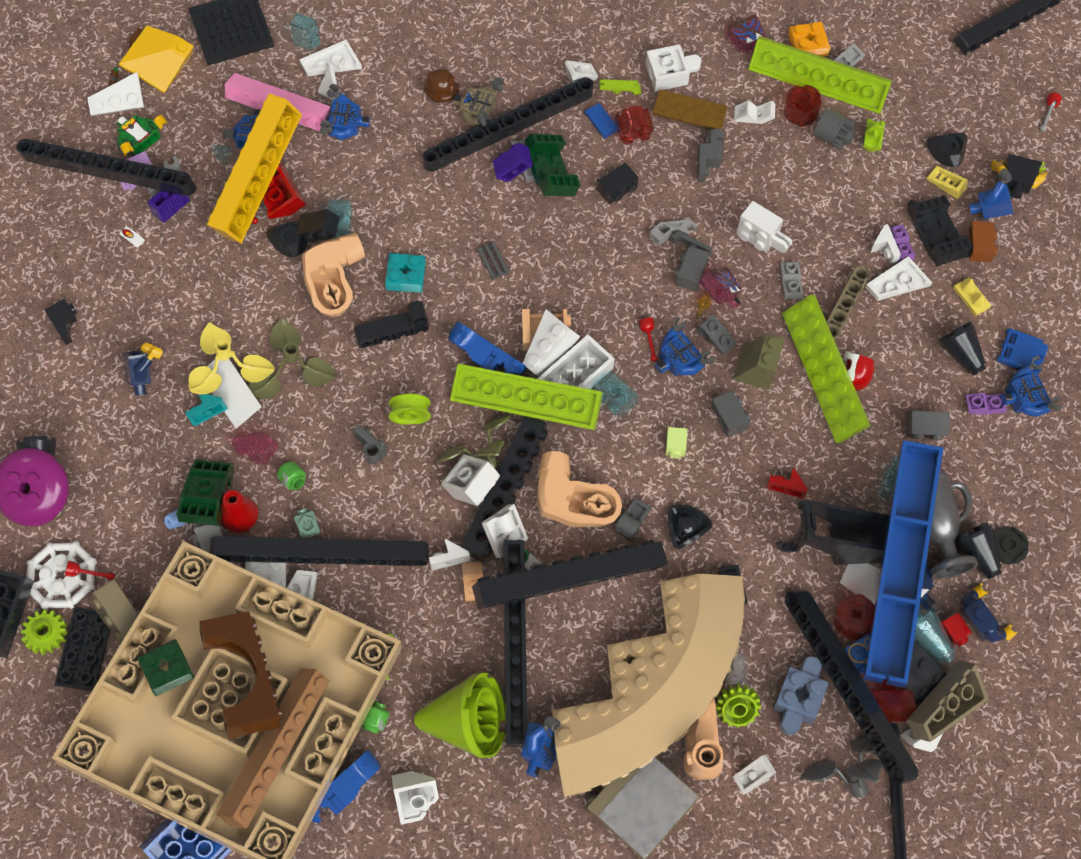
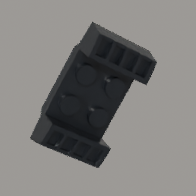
(938, 231)

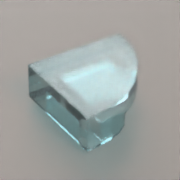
(222, 153)

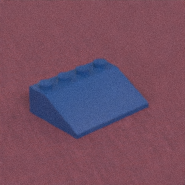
(178, 842)

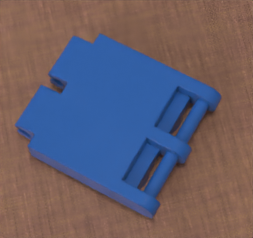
(1021, 350)

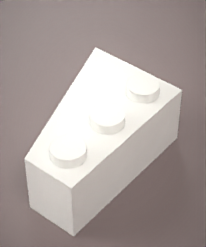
(549, 344)

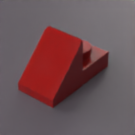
(792, 487)

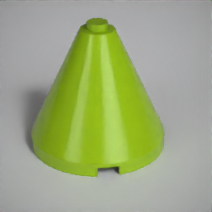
(467, 716)

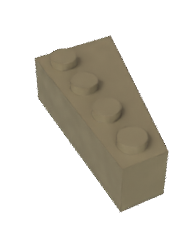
(948, 702)

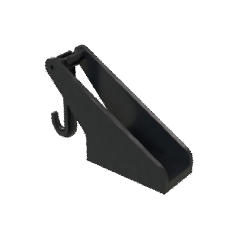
(854, 533)

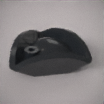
(948, 148)
(286, 240)
(686, 524)

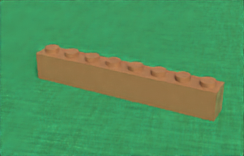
(272, 749)

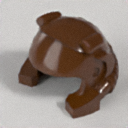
(441, 86)

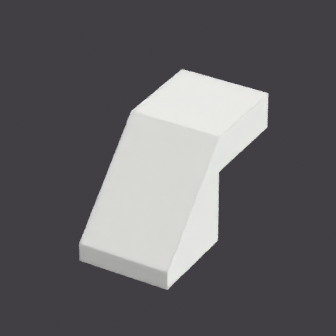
(750, 113)

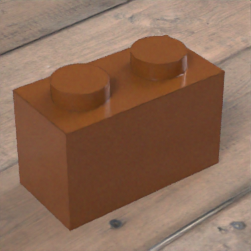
(982, 238)

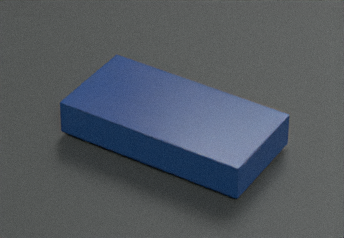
(601, 120)

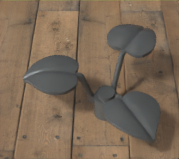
(858, 774)

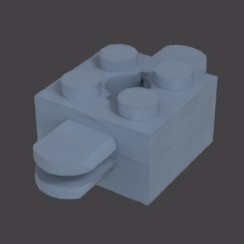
(800, 696)

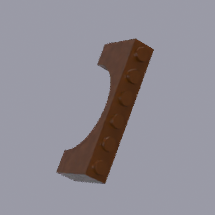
(258, 709)

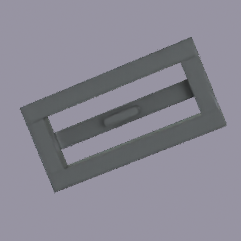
(487, 248)

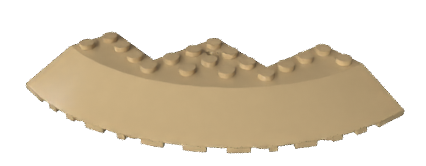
(656, 684)

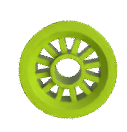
(409, 409)

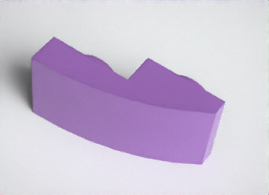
(902, 240)
(985, 404)

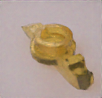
(703, 304)

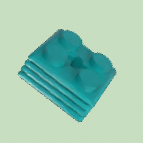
(408, 282)

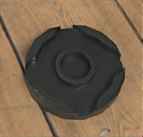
(1011, 552)

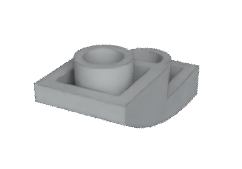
(791, 280)

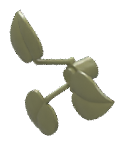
(287, 338)
(487, 453)

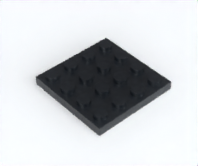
(230, 29)

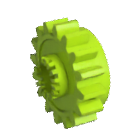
(51, 638)
(738, 705)

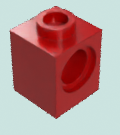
(957, 630)

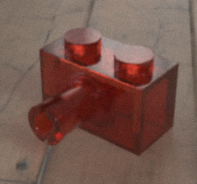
(895, 704)

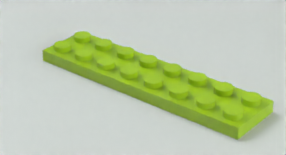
(826, 75)
(826, 369)
(526, 396)

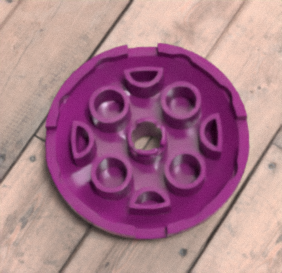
(47, 487)

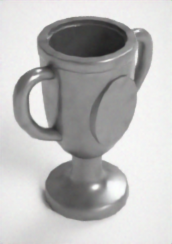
(946, 527)

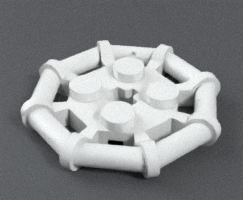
(49, 571)

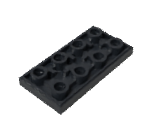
(83, 651)

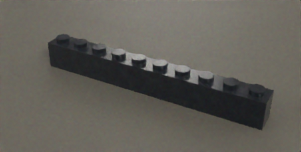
(568, 575)
(514, 653)

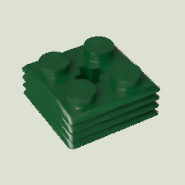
(152, 666)

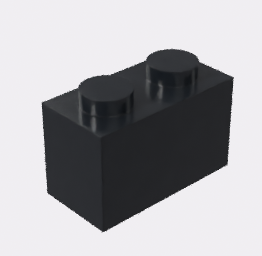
(617, 183)
(318, 225)

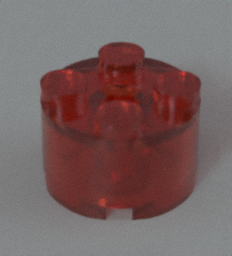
(802, 105)
(634, 124)
(852, 627)

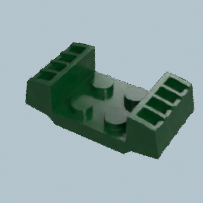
(549, 166)
(204, 492)

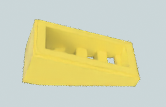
(950, 189)

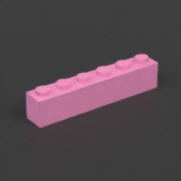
(253, 94)

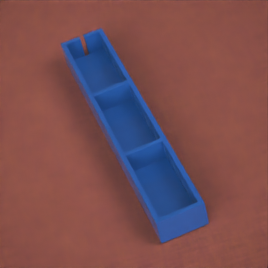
(903, 564)

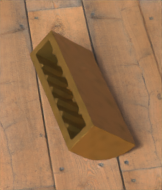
(689, 110)

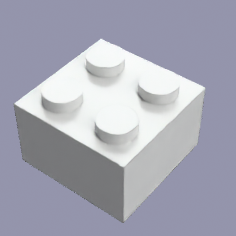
(470, 480)

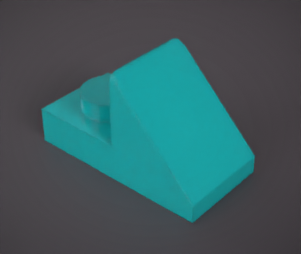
(209, 408)

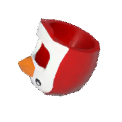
(859, 369)

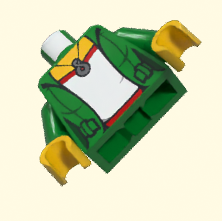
(138, 133)

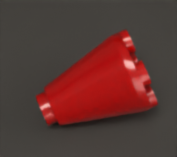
(238, 512)

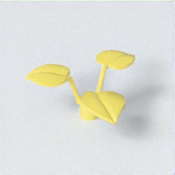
(216, 340)

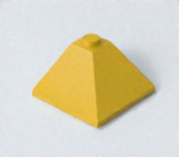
(157, 57)

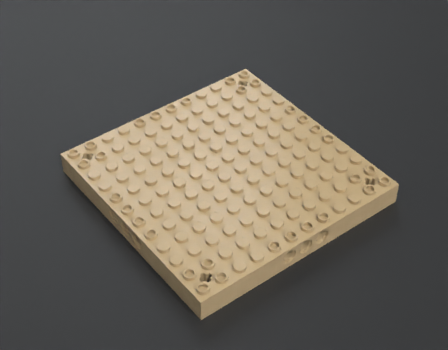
(174, 746)

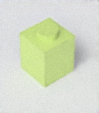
(676, 442)

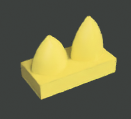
(972, 296)

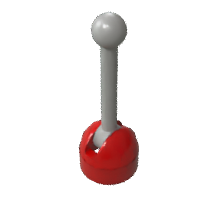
(1053, 101)

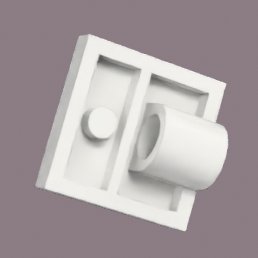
(504, 526)

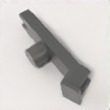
(679, 236)

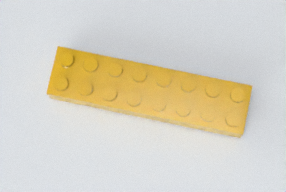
(254, 168)

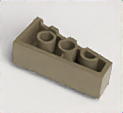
(114, 609)

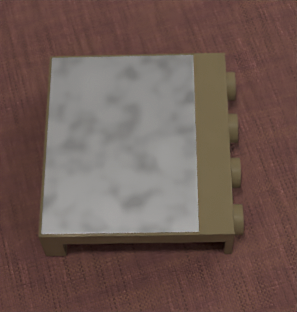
(643, 806)

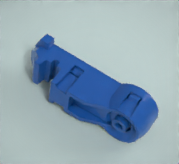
(483, 352)
(348, 783)

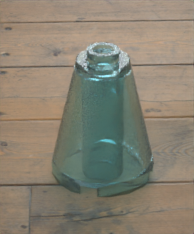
(933, 637)

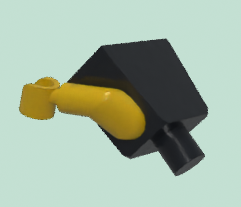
(1024, 172)

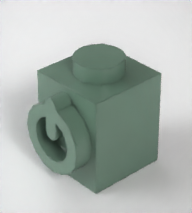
(306, 523)

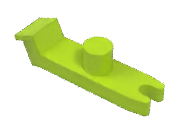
(620, 85)

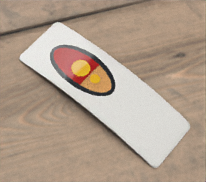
(132, 236)

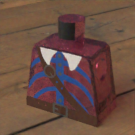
(745, 33)
(722, 286)

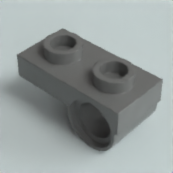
(716, 334)
(370, 444)
(632, 519)

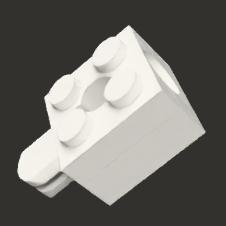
(670, 59)
(762, 229)

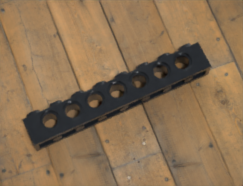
(528, 428)

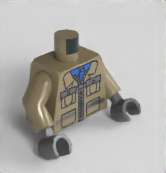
(478, 103)

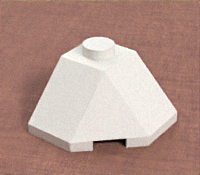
(414, 795)

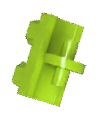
(873, 135)

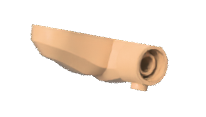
(325, 272)
(573, 501)
(702, 750)

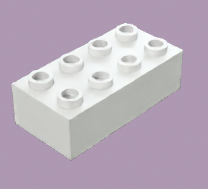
(581, 365)

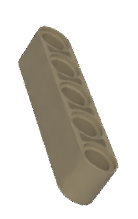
(848, 298)

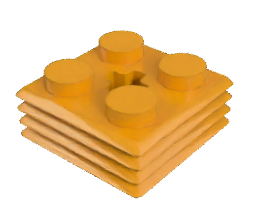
(810, 38)

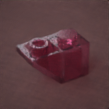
(257, 446)

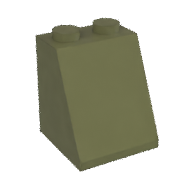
(759, 361)

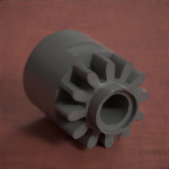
(834, 129)

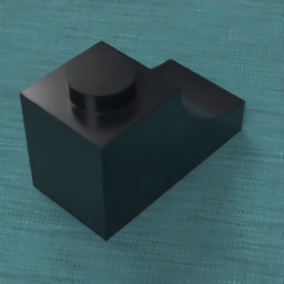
(62, 318)

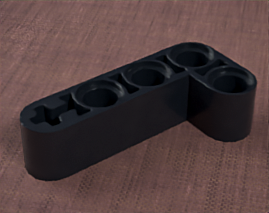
(393, 327)

